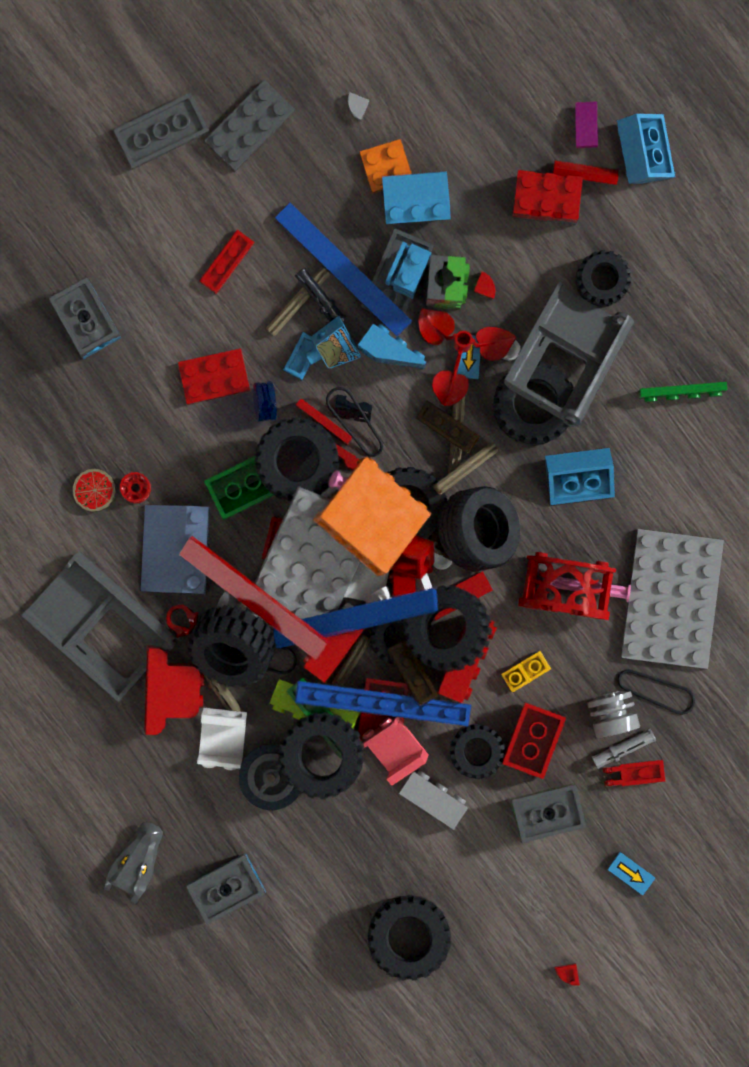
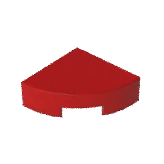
(485, 286)
(568, 973)

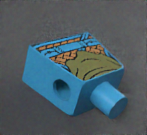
(333, 345)

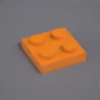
(384, 161)

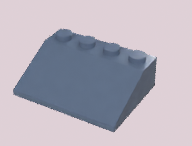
(164, 537)

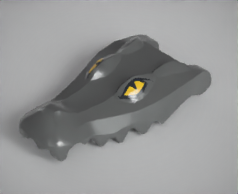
(135, 863)

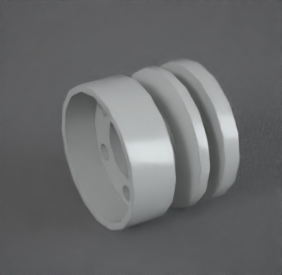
(613, 714)

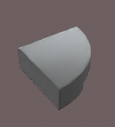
(357, 105)

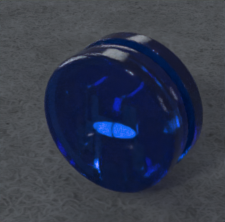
(264, 401)

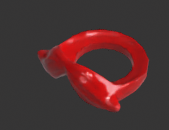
(179, 630)

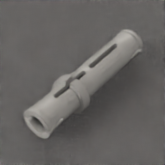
(624, 748)

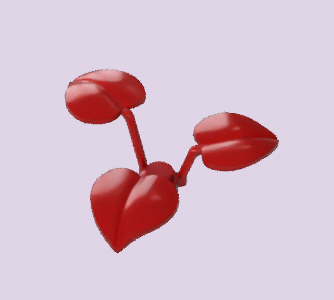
(439, 325)

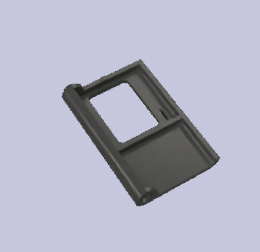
(583, 333)
(76, 605)

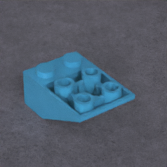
(385, 349)

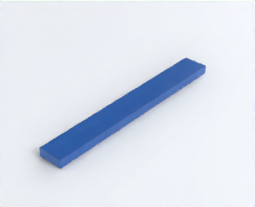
(343, 269)
(368, 615)
(381, 703)

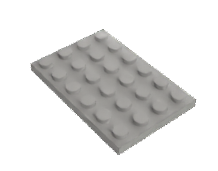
(305, 563)
(672, 598)

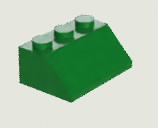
(237, 488)

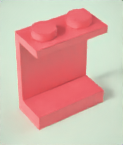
(395, 748)

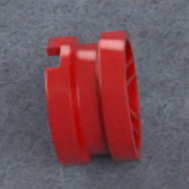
(128, 482)

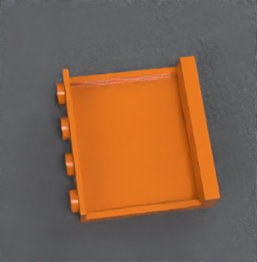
(373, 516)

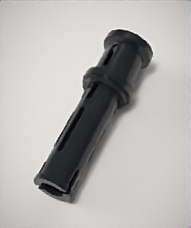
(326, 305)

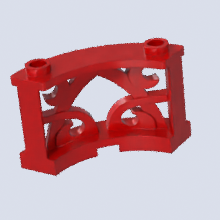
(587, 608)

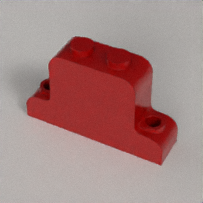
(170, 690)

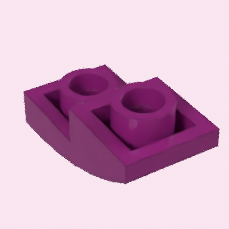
(586, 124)

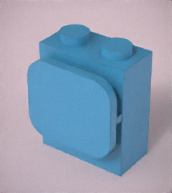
(408, 269)

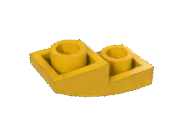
(526, 671)

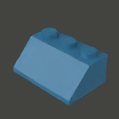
(645, 148)
(416, 197)
(580, 476)

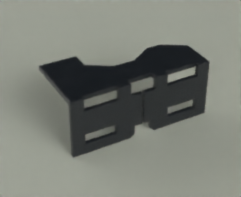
(341, 402)

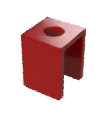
(414, 558)

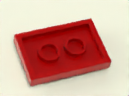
(214, 376)

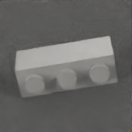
(434, 799)

